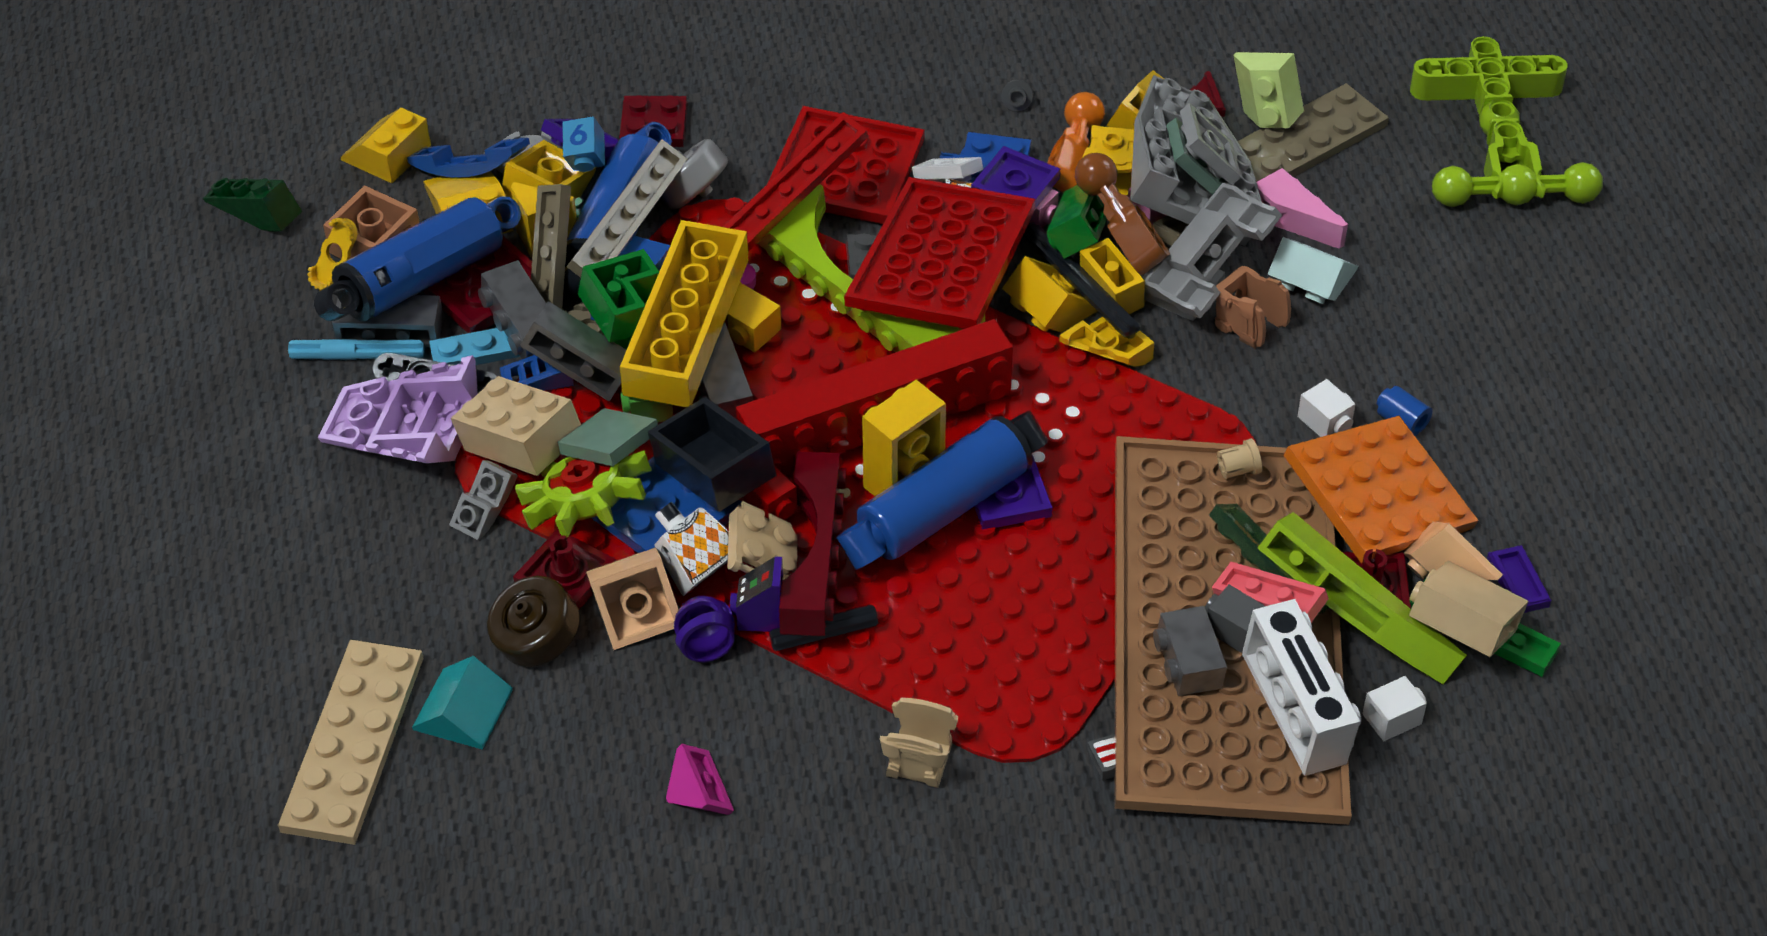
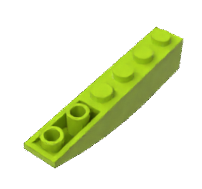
(1359, 597)

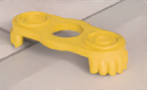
(344, 234)

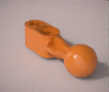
(1080, 114)

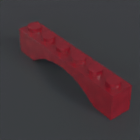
(806, 591)

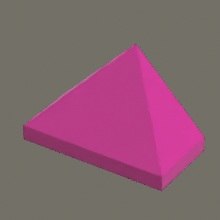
(697, 782)

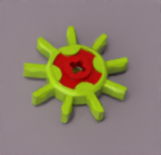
(581, 490)

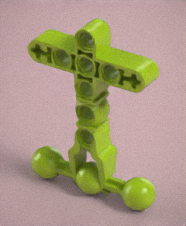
(1493, 84)

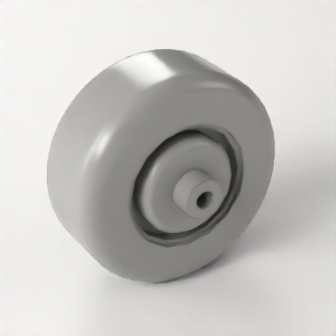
(697, 173)

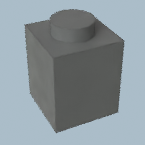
(1231, 615)

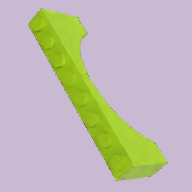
(798, 248)

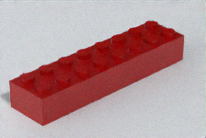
(828, 411)

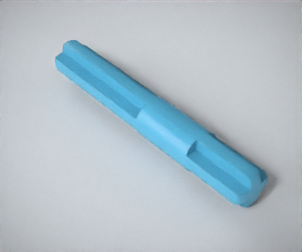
(352, 348)

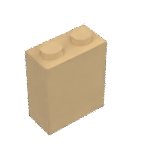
(1467, 608)

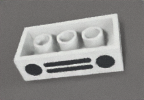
(1301, 687)

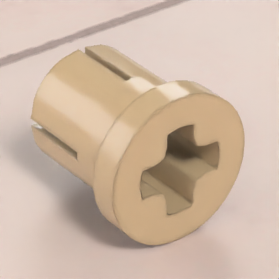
(1240, 460)

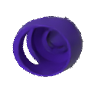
(704, 628)

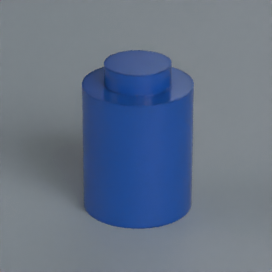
(1401, 403)

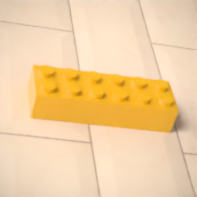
(684, 314)

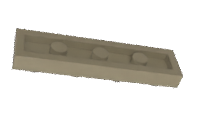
(550, 241)

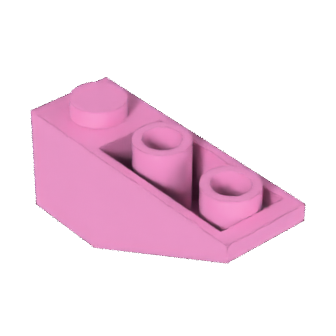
(1302, 210)

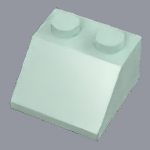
(1311, 270)

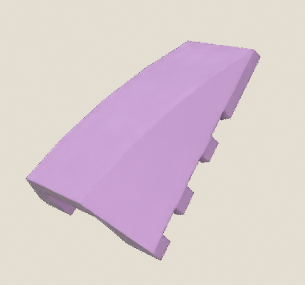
(404, 415)

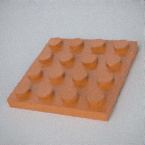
(1378, 486)

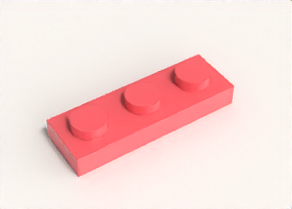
(1272, 588)

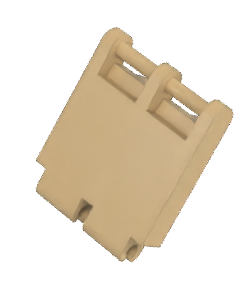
(759, 539)

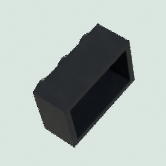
(712, 453)

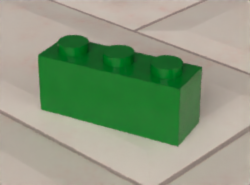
(1076, 222)

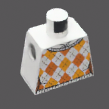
(691, 546)

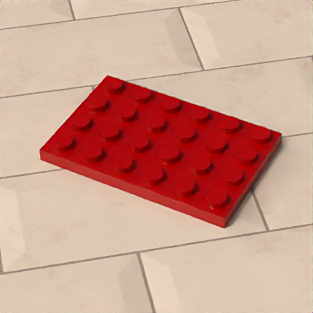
(940, 253)

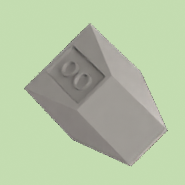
(1159, 180)

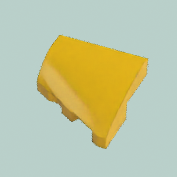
(1106, 341)

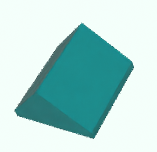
(464, 704)

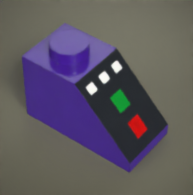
(759, 597)

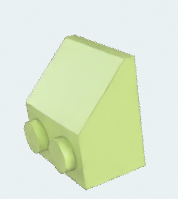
(1269, 88)

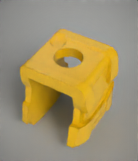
(1117, 145)

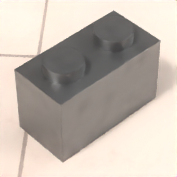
(1190, 651)

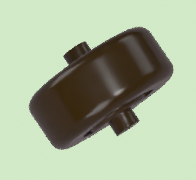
(533, 621)

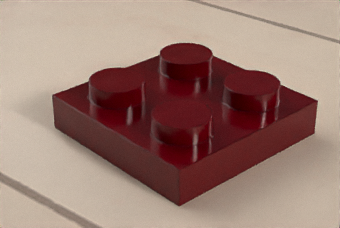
(666, 110)

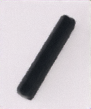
(843, 623)

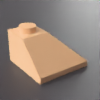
(1442, 544)

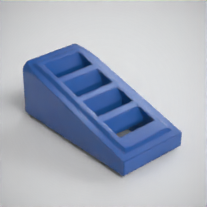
(547, 380)

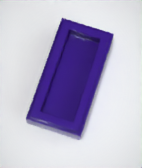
(1520, 577)

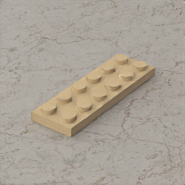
(351, 742)

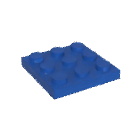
(636, 519)

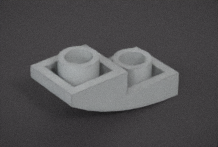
(483, 503)

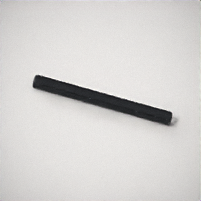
(1082, 282)

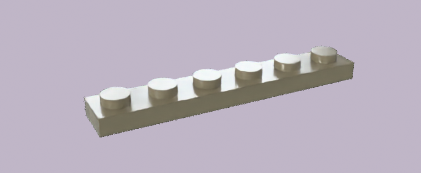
(630, 207)

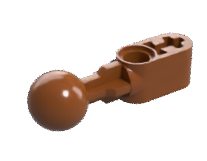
(1127, 222)

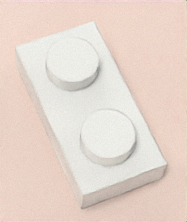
(948, 168)

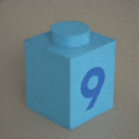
(583, 144)

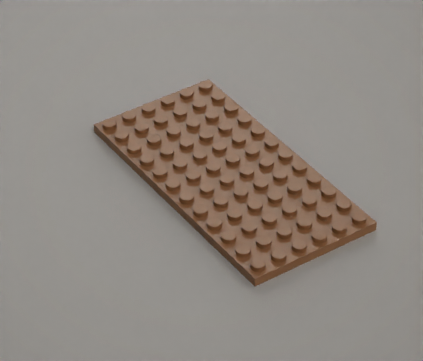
(1218, 746)

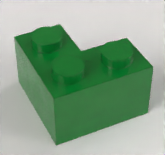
(617, 292)

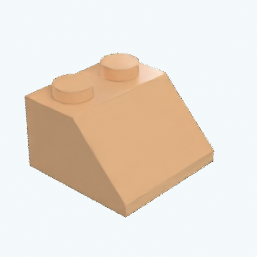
(634, 598)

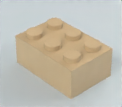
(515, 424)

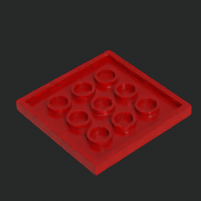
(870, 176)

